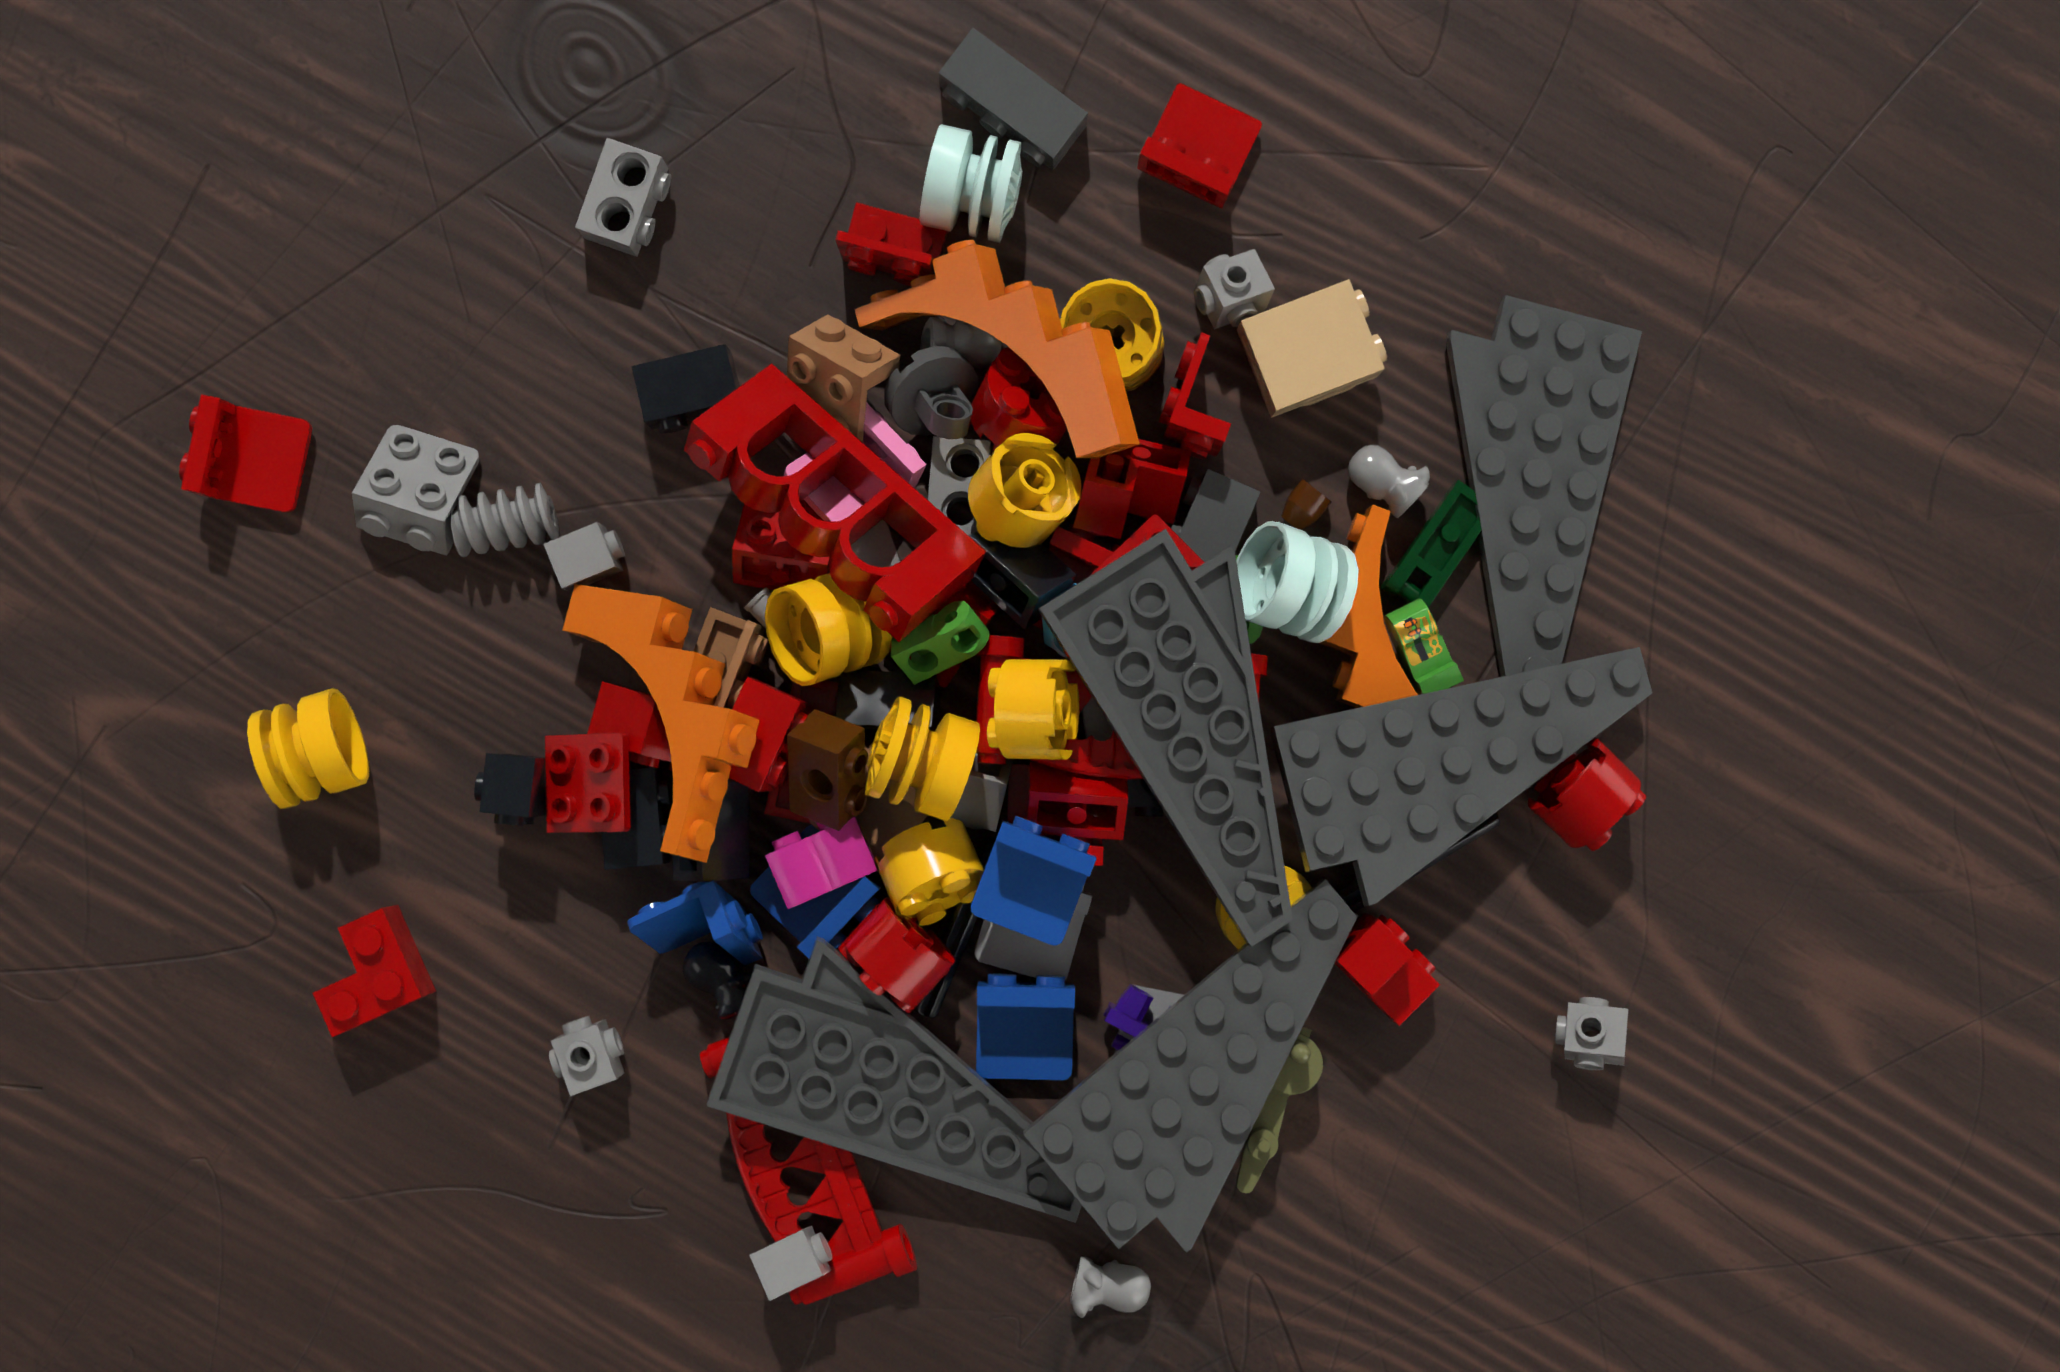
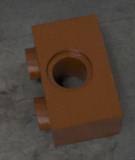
(827, 769)

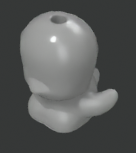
(971, 342)
(1383, 478)
(1113, 1285)

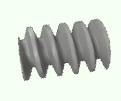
(503, 521)

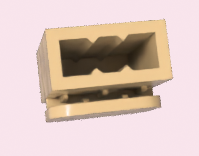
(1312, 348)

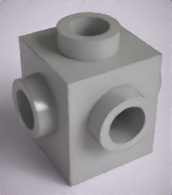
(1233, 288)
(1597, 1016)
(580, 1070)

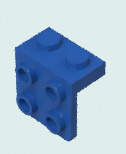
(1032, 881)
(695, 913)
(821, 915)
(1025, 1027)

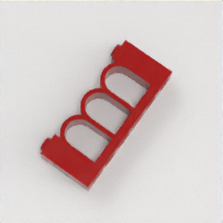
(896, 595)

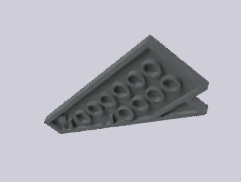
(1537, 446)
(1179, 689)
(1426, 769)
(872, 1080)
(1179, 1099)

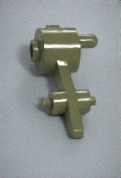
(1297, 1076)

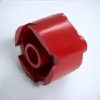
(1014, 402)
(1587, 796)
(897, 956)

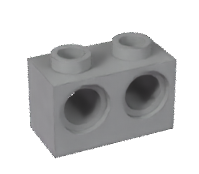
(610, 196)
(944, 484)

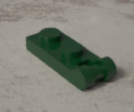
(1437, 546)

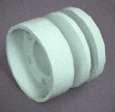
(970, 183)
(1296, 581)

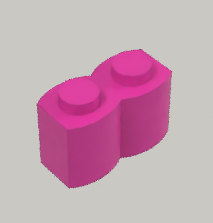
(820, 861)

